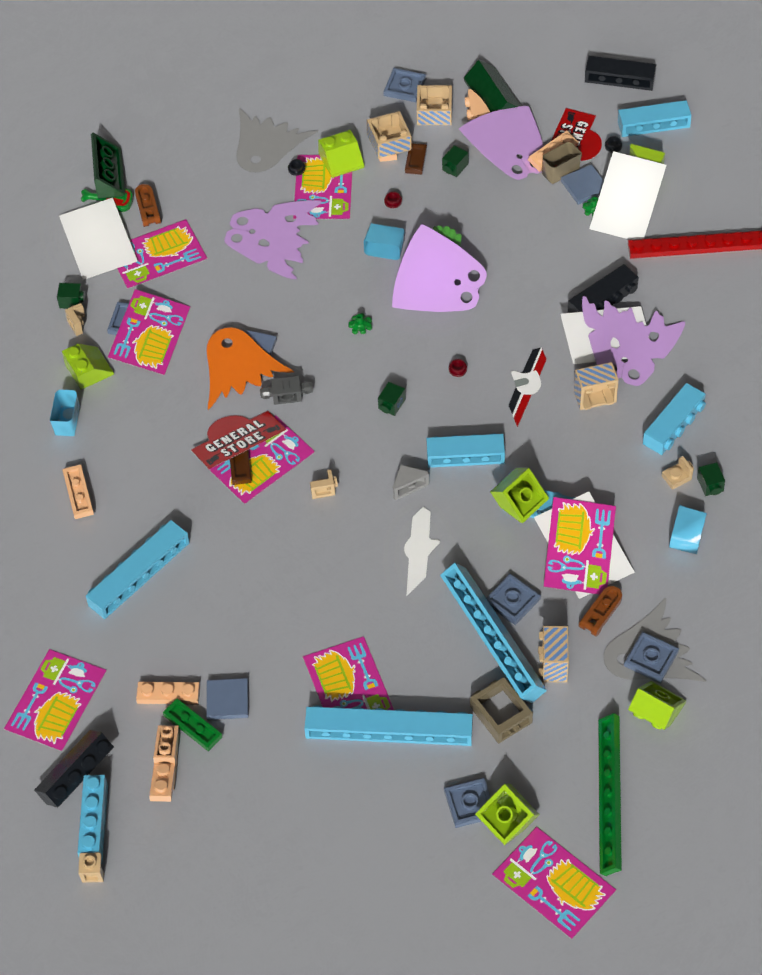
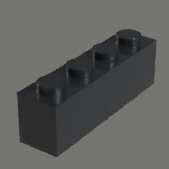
(620, 73)
(609, 288)
(73, 767)

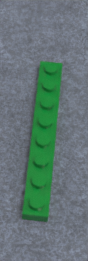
(609, 795)

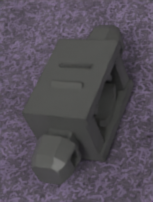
(286, 390)

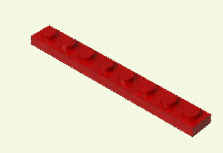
(695, 244)

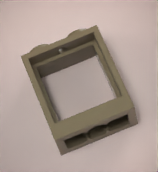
(510, 726)

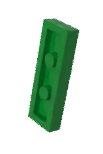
(192, 724)

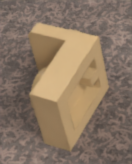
(74, 318)
(679, 473)
(324, 487)
(90, 867)

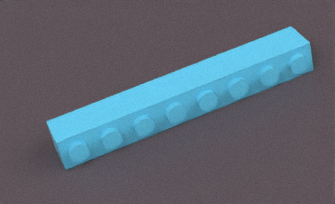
(493, 633)
(388, 725)

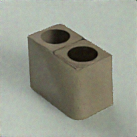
(561, 162)

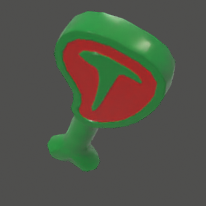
(122, 203)

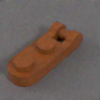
(147, 205)
(601, 610)

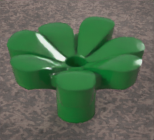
(590, 206)
(360, 323)

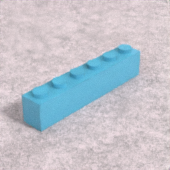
(137, 569)

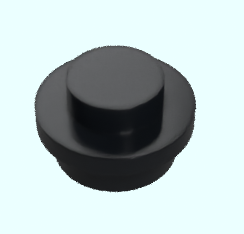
(613, 144)
(296, 167)

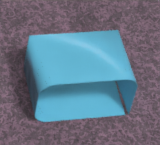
(384, 241)
(67, 399)
(687, 530)

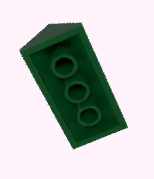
(490, 87)
(107, 168)

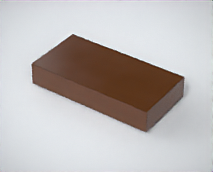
(416, 159)
(240, 469)

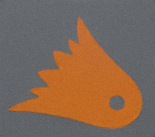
(237, 364)

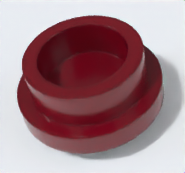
(393, 200)
(457, 368)

